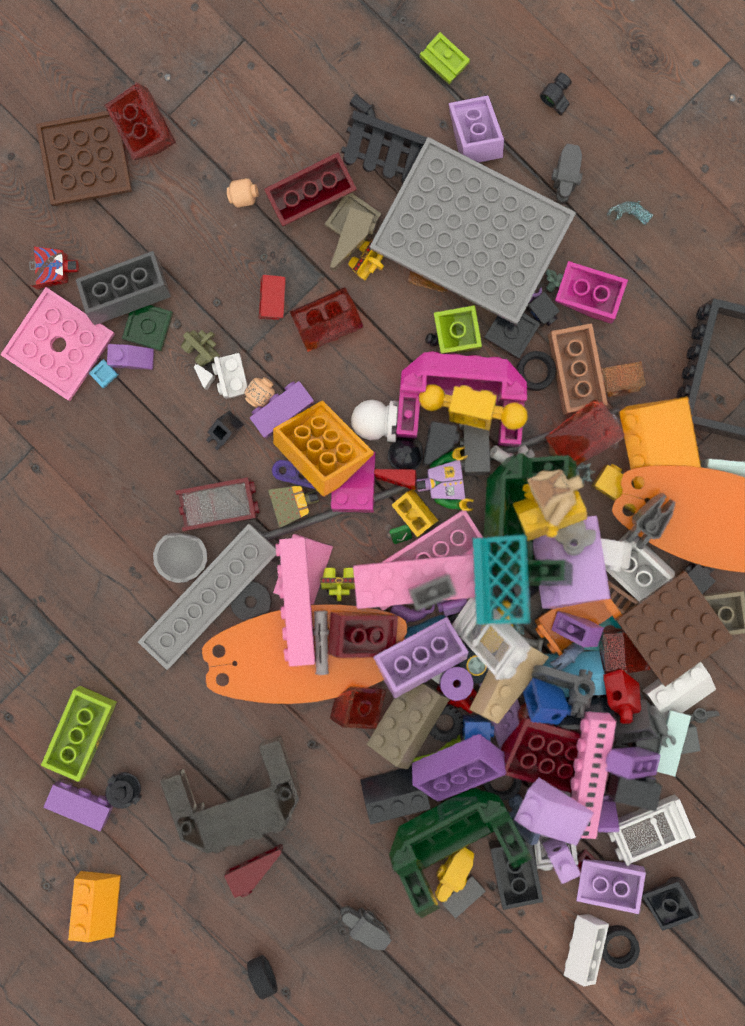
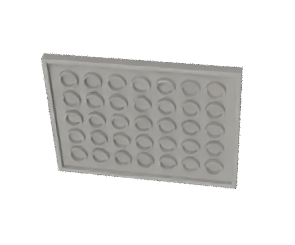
(472, 230)

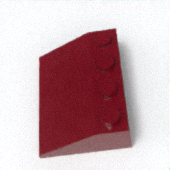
(541, 752)

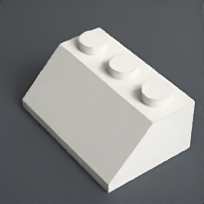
(645, 571)
(682, 692)

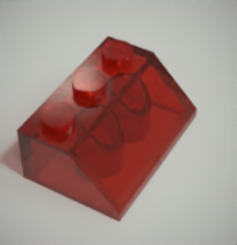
(139, 122)
(326, 319)

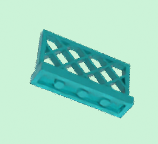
(484, 585)

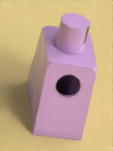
(561, 860)

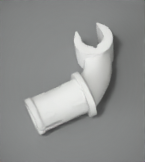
(500, 455)

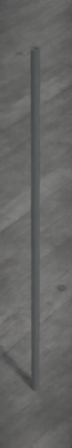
(391, 492)

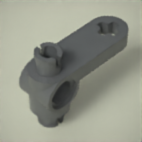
(573, 682)

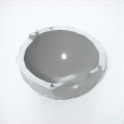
(180, 557)

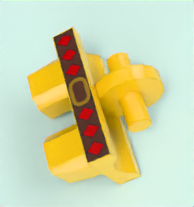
(368, 261)

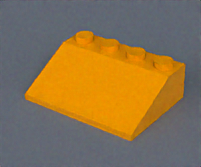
(659, 435)
(321, 447)

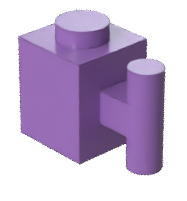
(451, 607)

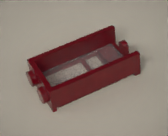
(218, 503)

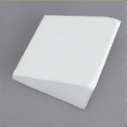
(205, 377)

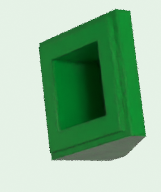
(400, 534)

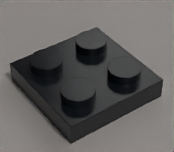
(512, 337)

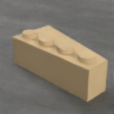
(498, 696)

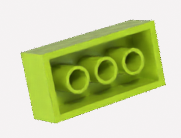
(78, 733)

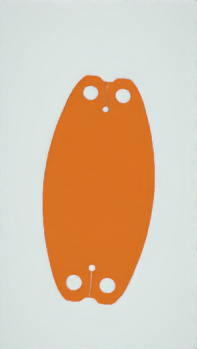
(706, 516)
(266, 676)

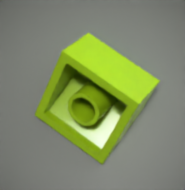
(458, 330)

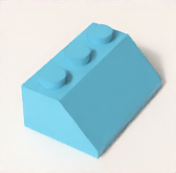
(586, 660)

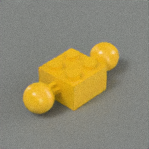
(473, 407)

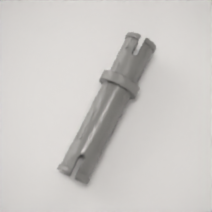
(321, 642)

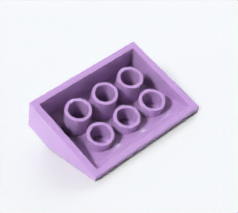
(589, 571)

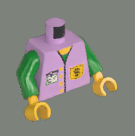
(446, 481)

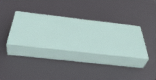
(670, 756)

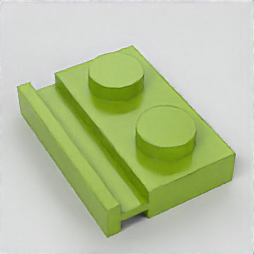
(444, 58)

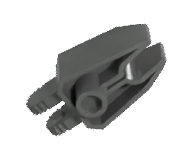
(567, 173)
(651, 520)
(365, 927)

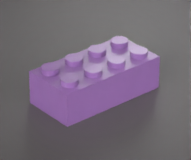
(458, 768)

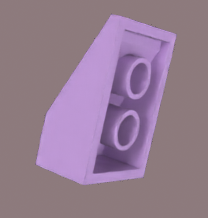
(476, 129)
(553, 813)
(611, 885)

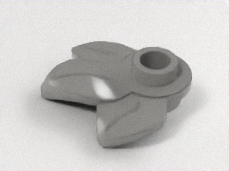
(575, 534)

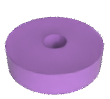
(464, 688)

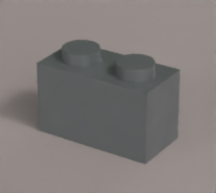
(432, 591)

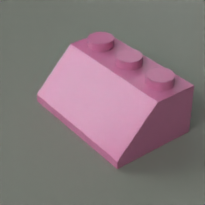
(317, 559)

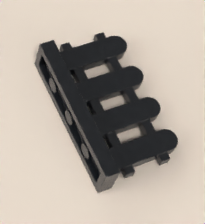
(379, 130)

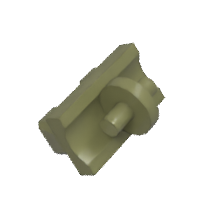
(203, 344)

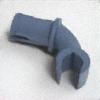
(567, 657)

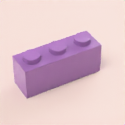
(281, 408)
(632, 762)
(78, 804)

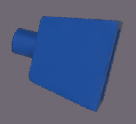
(546, 702)

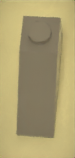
(354, 234)

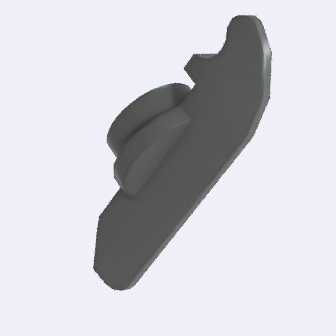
(701, 716)

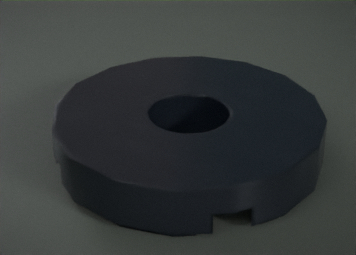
(262, 606)

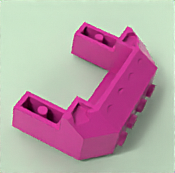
(455, 371)

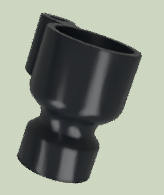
(553, 93)

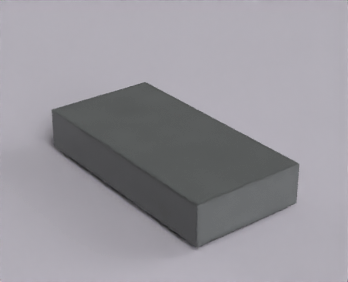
(464, 898)

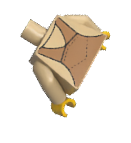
(553, 496)

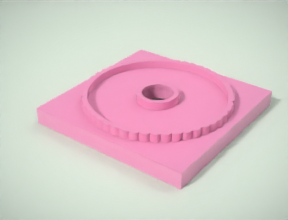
(33, 344)

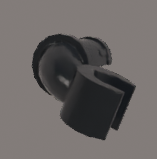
(362, 106)

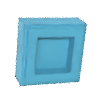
(103, 374)

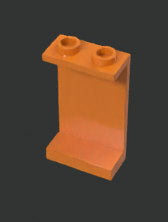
(594, 611)

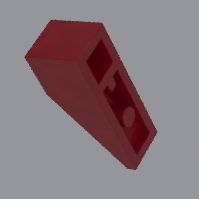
(246, 875)

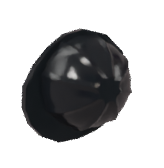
(405, 453)

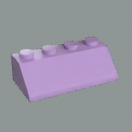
(421, 657)

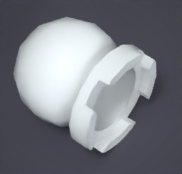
(374, 420)

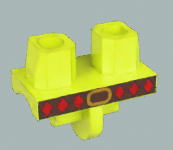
(338, 585)

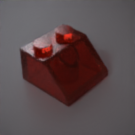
(358, 707)

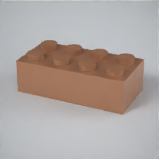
(577, 367)

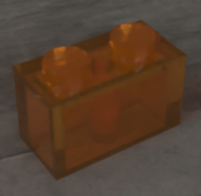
(623, 378)

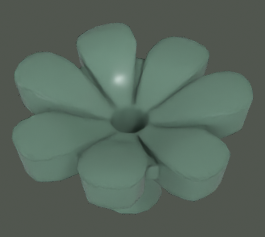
(554, 279)

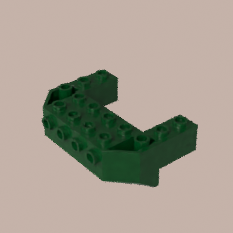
(501, 520)
(446, 831)

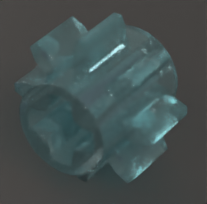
(587, 472)

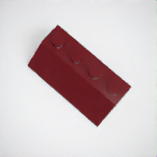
(310, 189)

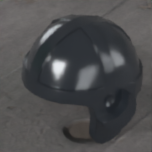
(123, 790)

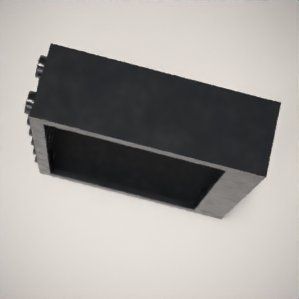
(697, 357)

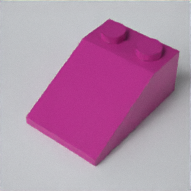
(591, 292)
(357, 491)

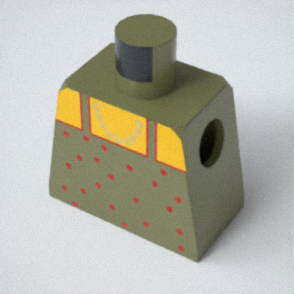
(291, 503)

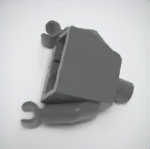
(645, 726)

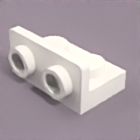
(230, 375)

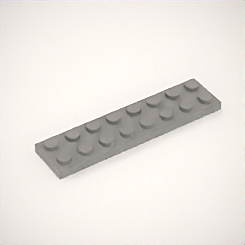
(208, 596)

